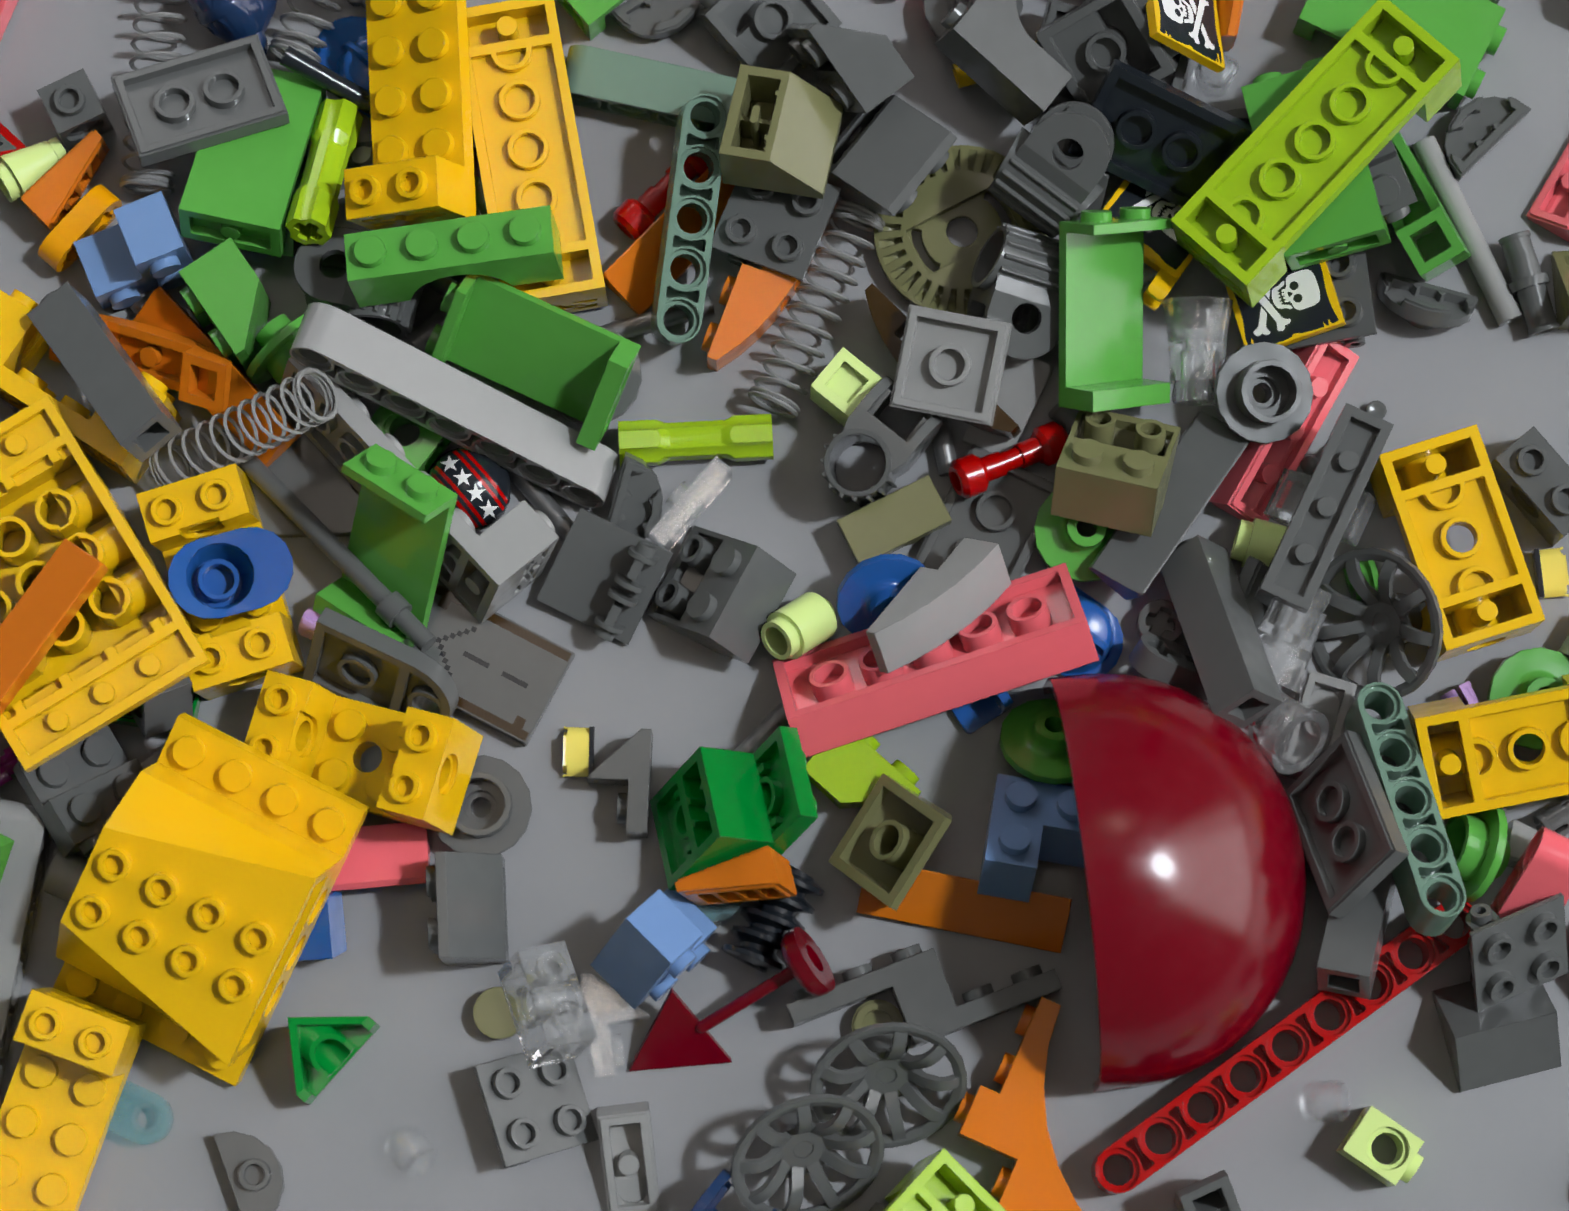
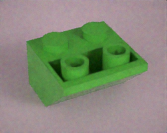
(231, 297)

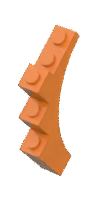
(1016, 1120)

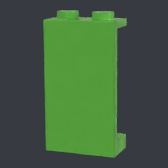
(1462, 26)
(248, 182)
(1353, 218)
(1104, 311)
(535, 351)
(396, 534)

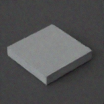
(950, 365)

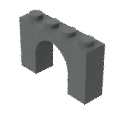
(1001, 57)

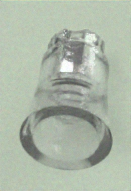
(1196, 345)
(1290, 638)
(1289, 735)

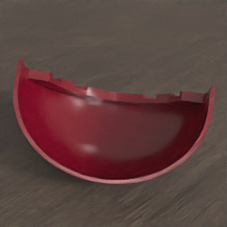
(1184, 870)

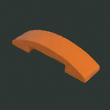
(176, 361)

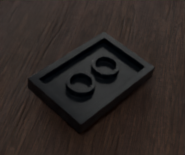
(1163, 134)

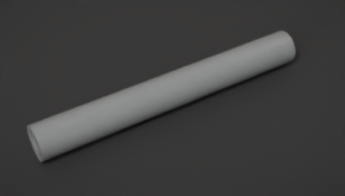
(1481, 260)

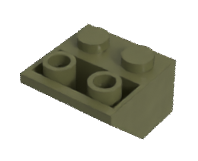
(779, 133)
(1115, 471)

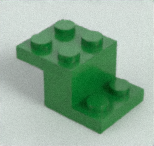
(733, 804)

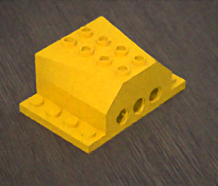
(127, 634)
(205, 895)

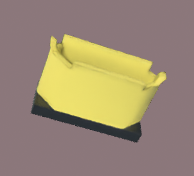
(1550, 573)
(578, 751)

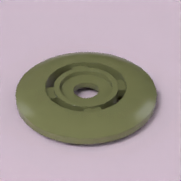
(947, 194)

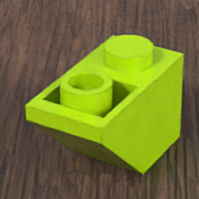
(852, 770)

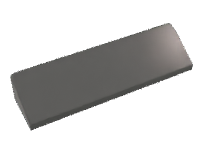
(1200, 465)

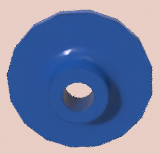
(871, 588)

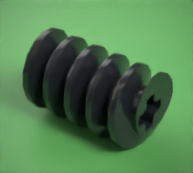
(769, 924)

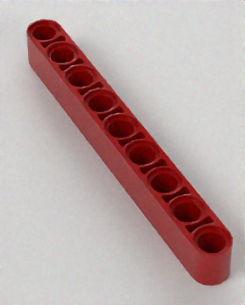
(1266, 1065)

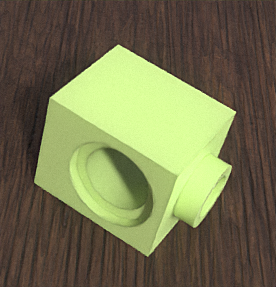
(843, 385)
(1358, 1143)

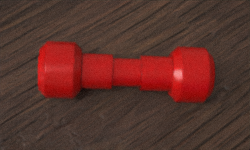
(636, 216)
(972, 474)

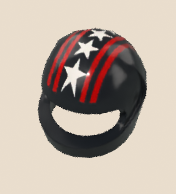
(478, 481)

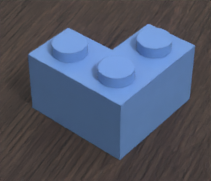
(135, 254)
(1024, 826)
(654, 947)

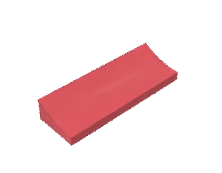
(1023, 637)

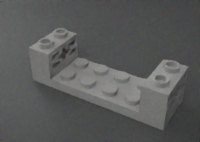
(477, 569)

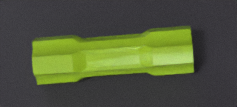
(316, 199)
(733, 438)

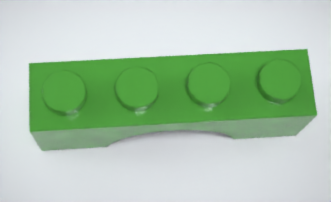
(1427, 229)
(506, 245)

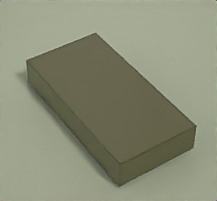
(894, 520)

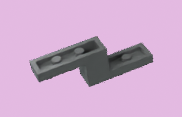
(924, 993)

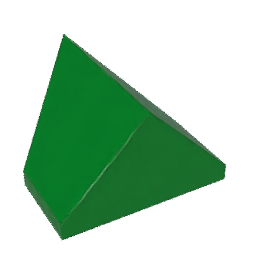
(323, 1049)

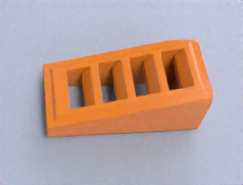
(66, 181)
(749, 877)

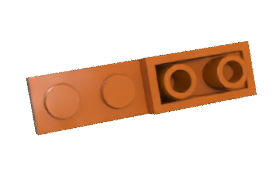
(752, 306)

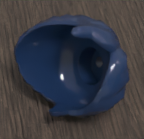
(235, 18)

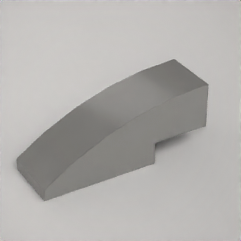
(938, 604)

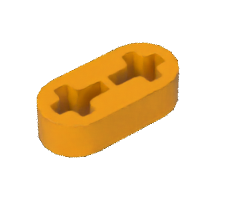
(86, 218)

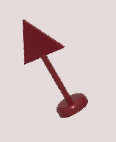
(683, 1040)

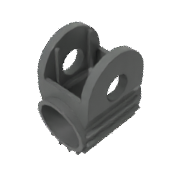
(1044, 181)
(1015, 271)
(325, 281)
(864, 427)

